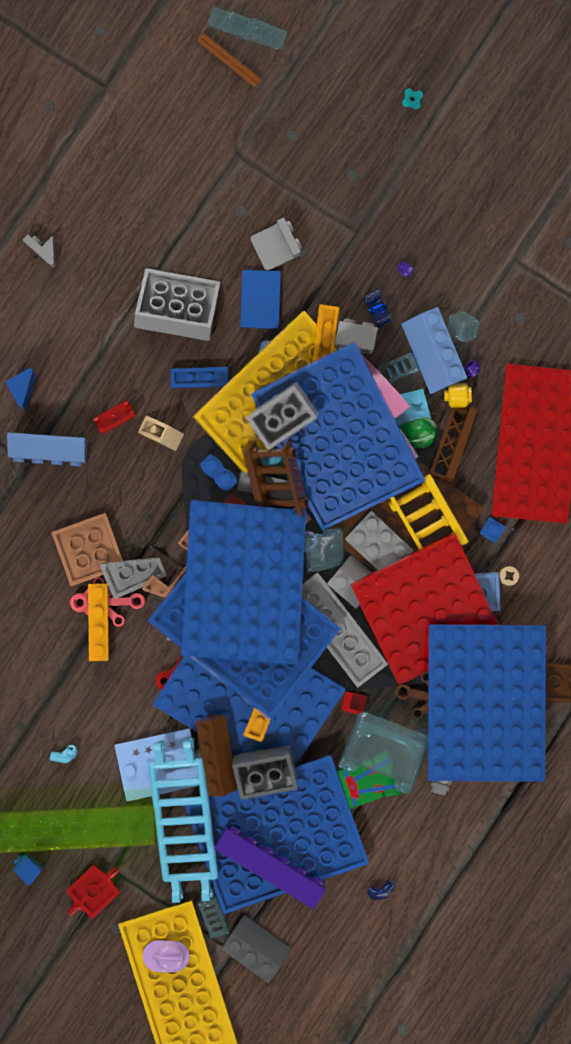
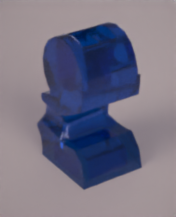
(377, 308)

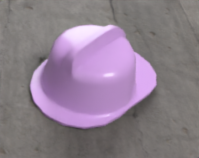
(166, 956)

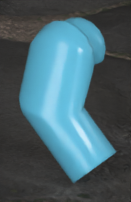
(66, 756)

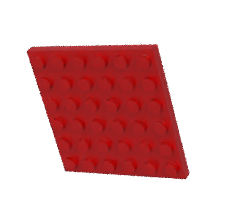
(418, 592)

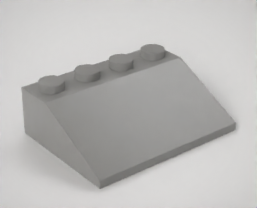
(177, 304)

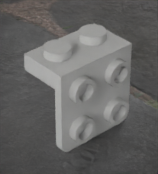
(276, 245)

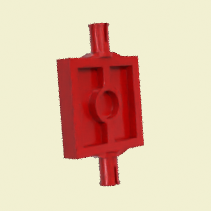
(93, 891)

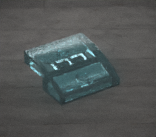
(324, 550)

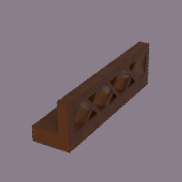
(458, 449)

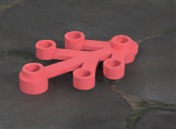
(111, 602)

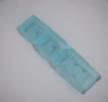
(246, 28)

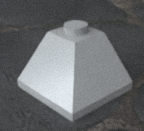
(348, 573)

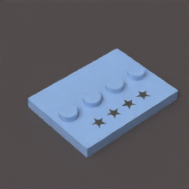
(137, 754)

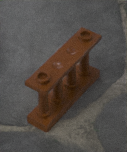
(261, 486)

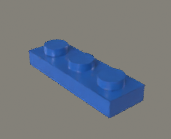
(199, 377)

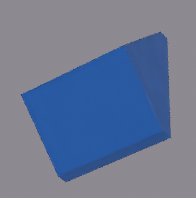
(22, 386)

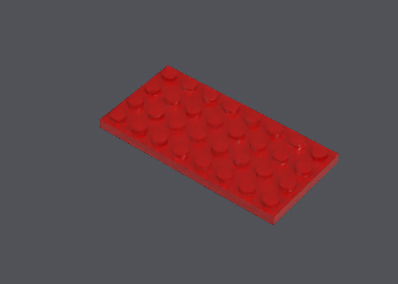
(534, 445)

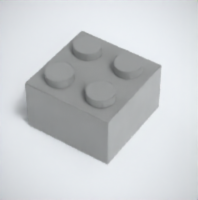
(363, 335)

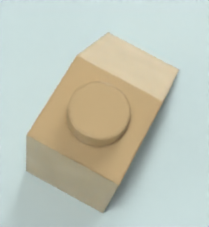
(161, 433)

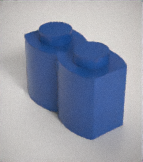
(223, 477)

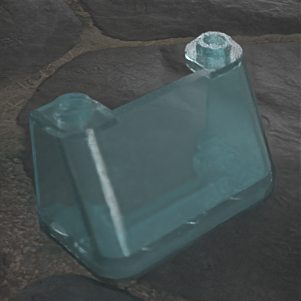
(385, 749)

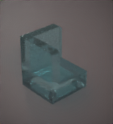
(463, 326)

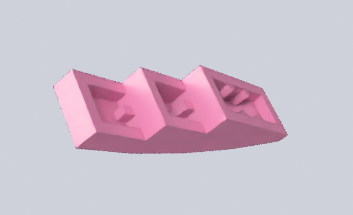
(393, 398)

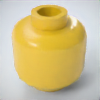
(458, 395)

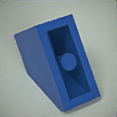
(27, 868)

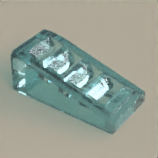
(410, 356)
(202, 904)

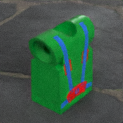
(366, 786)

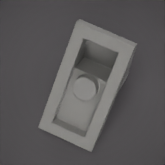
(46, 252)

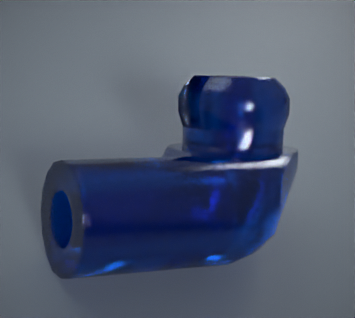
(379, 894)

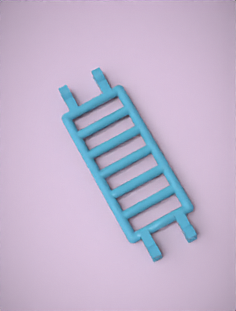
(175, 879)

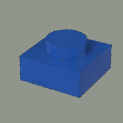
(492, 530)

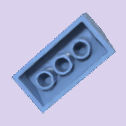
(434, 350)
(47, 448)

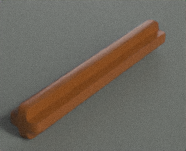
(229, 60)

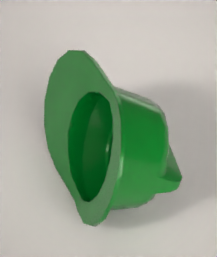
(419, 432)

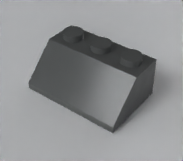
(265, 772)
(256, 948)

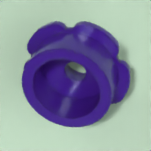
(405, 269)
(472, 368)

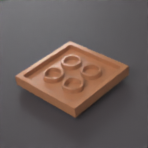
(85, 547)

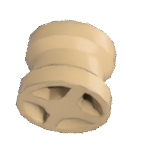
(508, 575)

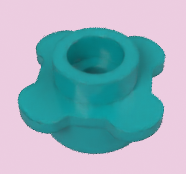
(407, 102)

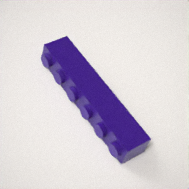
(270, 867)

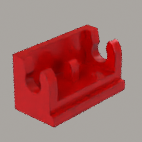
(114, 417)

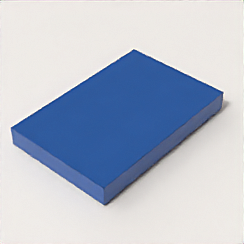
(260, 299)

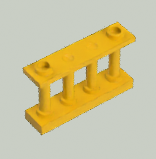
(437, 503)

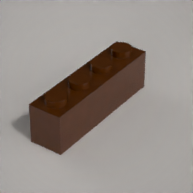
(216, 755)

